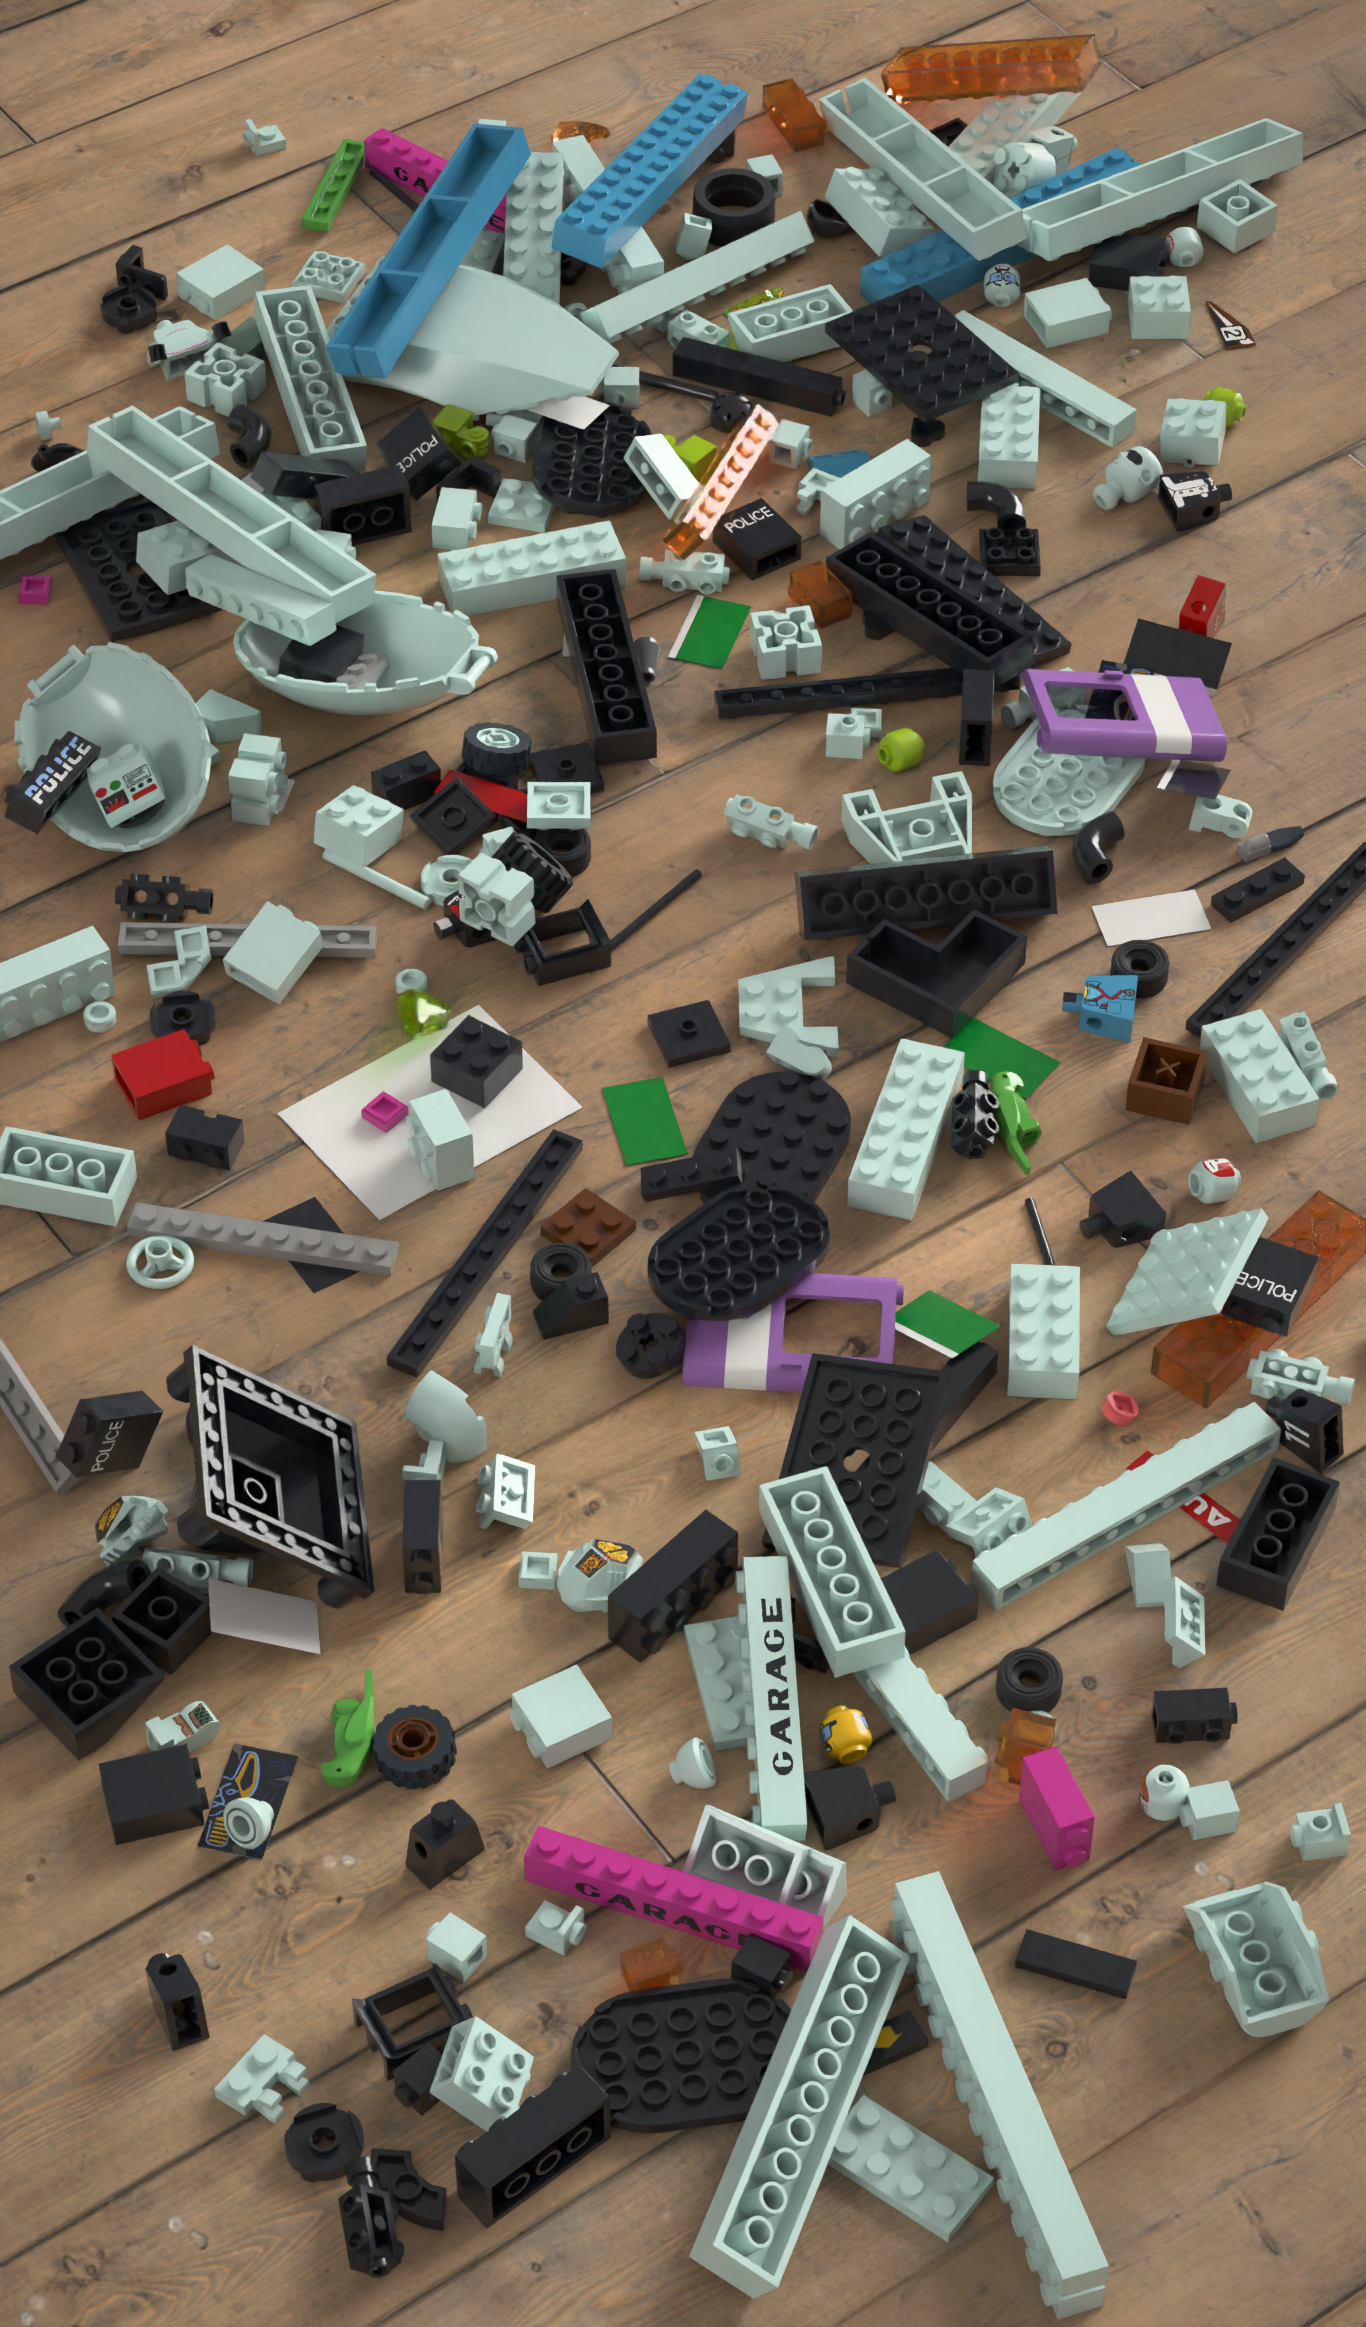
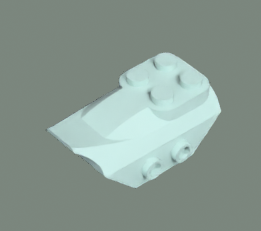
(1261, 1957)

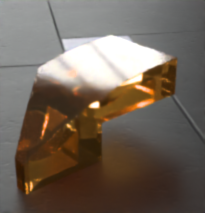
(570, 129)

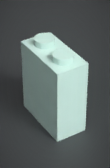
(220, 282)
(1067, 312)
(273, 952)

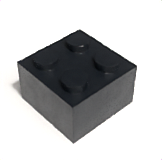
(476, 1061)
(165, 1619)

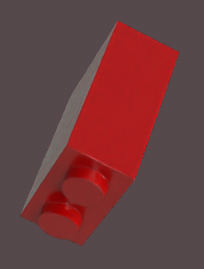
(162, 1074)

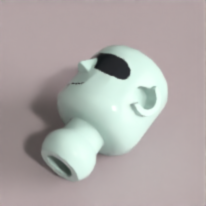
(1128, 478)

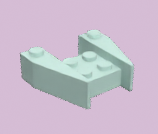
(911, 831)

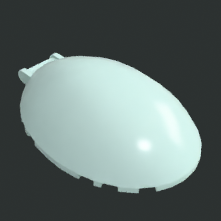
(425, 647)
(115, 701)

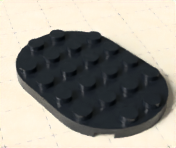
(586, 467)
(785, 1129)
(738, 1253)
(681, 2053)

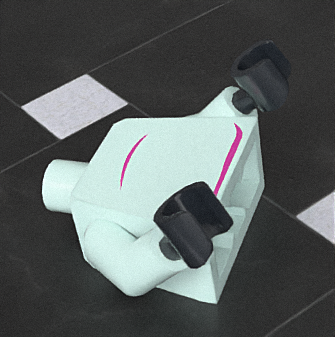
(182, 345)

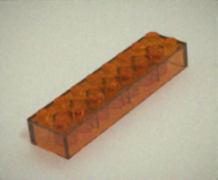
(992, 69)
(1213, 1351)

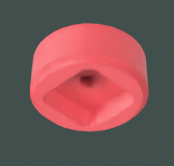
(1120, 1408)

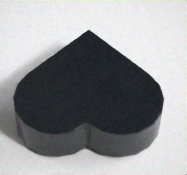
(926, 432)
(875, 628)

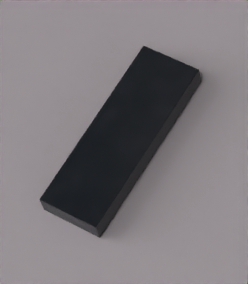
(1076, 1964)

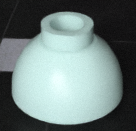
(694, 1765)
(248, 1821)

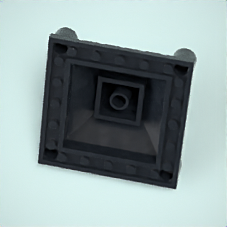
(273, 1476)

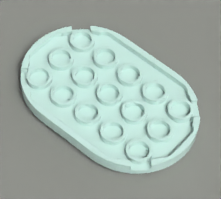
(1057, 790)

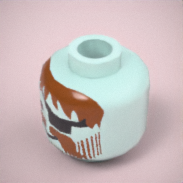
(1163, 1792)

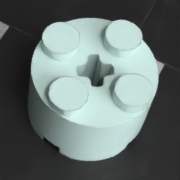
(1022, 167)

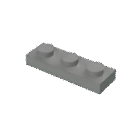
(365, 670)

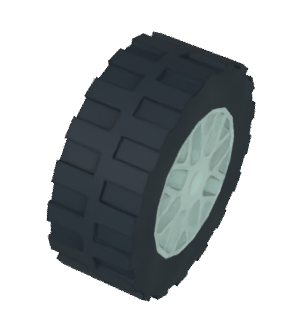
(496, 749)

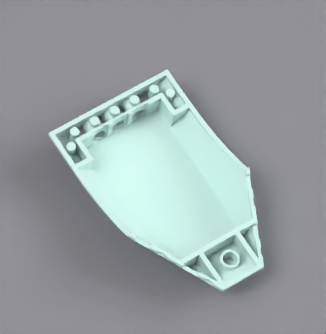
(493, 348)

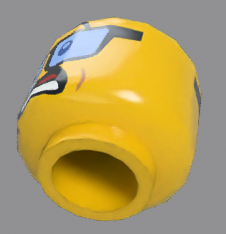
(845, 1734)

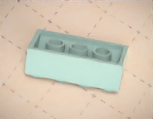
(789, 325)

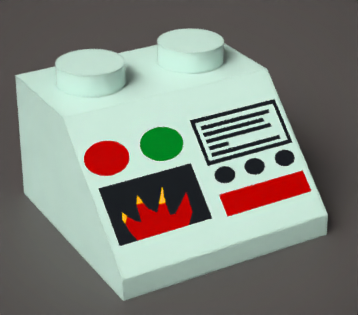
(126, 782)

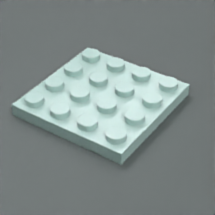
(1187, 1272)

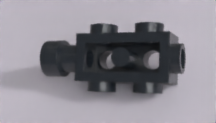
(157, 898)
(974, 1116)
(369, 2221)

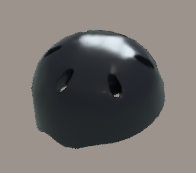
(825, 220)
(729, 406)

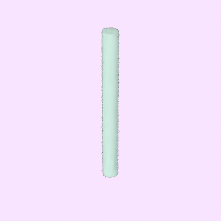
(378, 879)

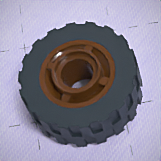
(416, 1765)

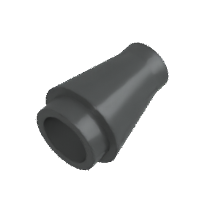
(648, 655)

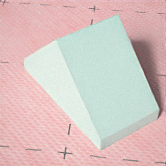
(1148, 1571)

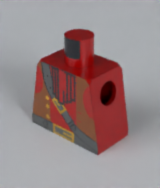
(1213, 596)

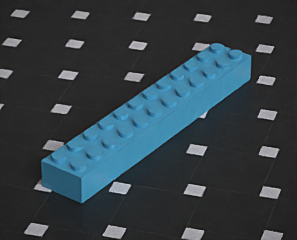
(649, 170)
(428, 251)
(947, 268)

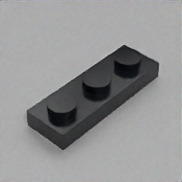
(1257, 890)
(691, 1175)

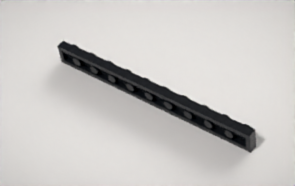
(844, 692)
(1284, 944)
(484, 1254)

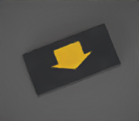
(897, 2040)

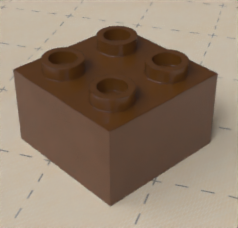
(1166, 1080)

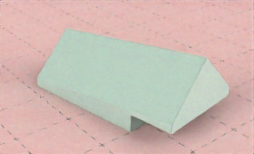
(766, 1864)

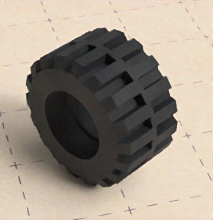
(548, 875)

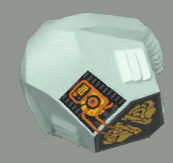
(128, 1525)
(594, 1572)

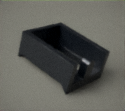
(569, 962)
(371, 2009)

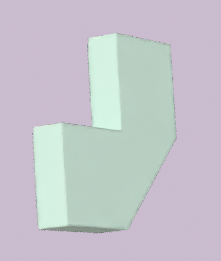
(179, 974)

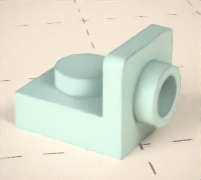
(263, 140)
(718, 1453)
(430, 1464)
(556, 1927)

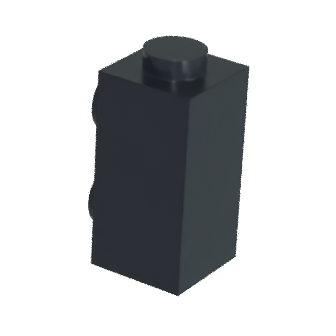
(1193, 1715)

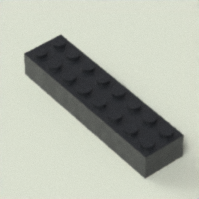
(930, 610)
(606, 667)
(925, 892)

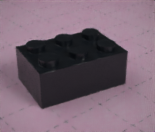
(366, 505)

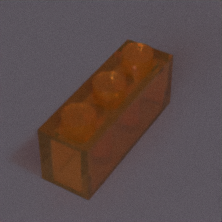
(794, 115)

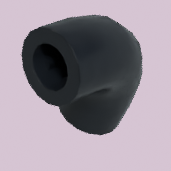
(254, 432)
(997, 500)
(1090, 845)
(103, 1589)

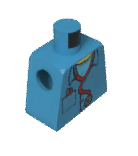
(1105, 1005)

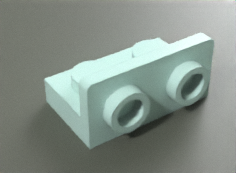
(506, 1492)
(942, 1498)
(990, 1521)
(1184, 1622)

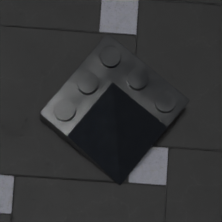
(85, 1682)

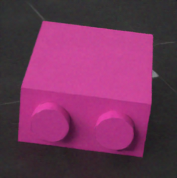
(1056, 1808)

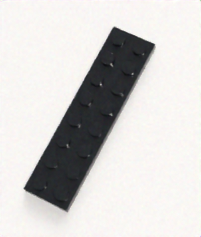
(942, 555)

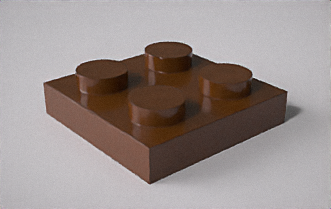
(589, 1225)

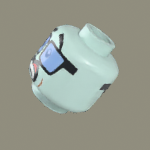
(1002, 285)

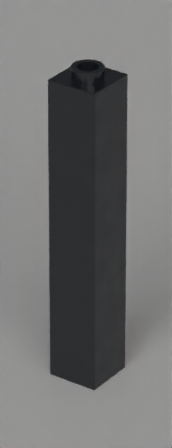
(758, 376)
(968, 1377)

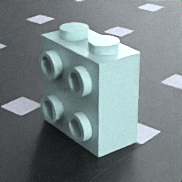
(561, 1716)
(481, 2073)

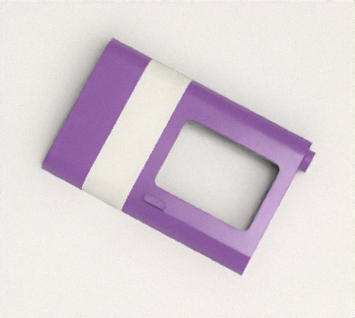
(1170, 714)
(750, 1349)

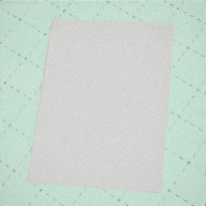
(379, 1163)

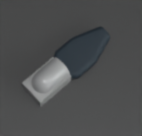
(1268, 842)

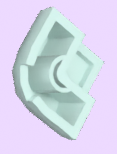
(443, 1415)

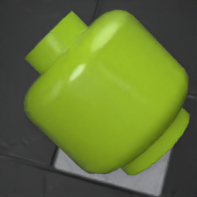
(1234, 404)
(900, 749)

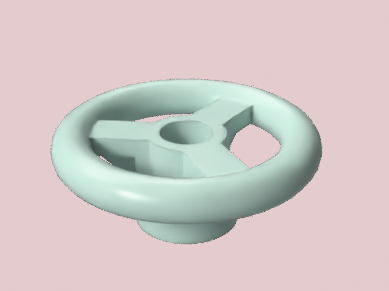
(160, 1258)

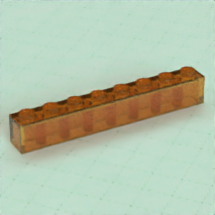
(720, 482)

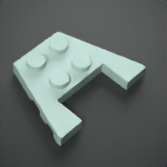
(776, 1000)

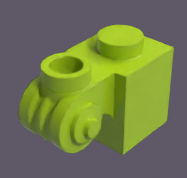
(460, 433)
(695, 454)

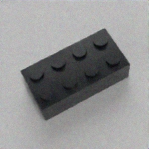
(1278, 1534)
(673, 1586)
(532, 2146)

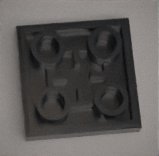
(1010, 551)

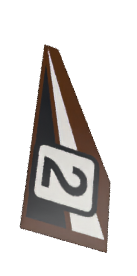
(1231, 331)

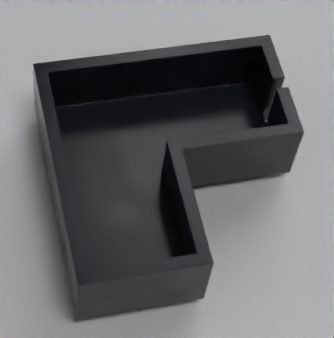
(940, 982)

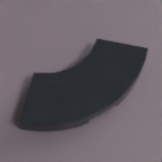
(408, 2192)

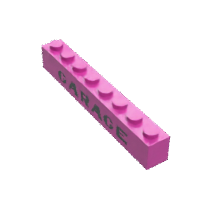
(414, 168)
(668, 1896)

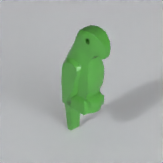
(1013, 1118)
(351, 1737)

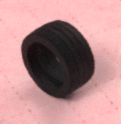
(735, 188)

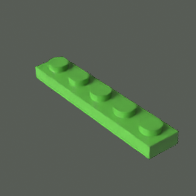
(334, 186)

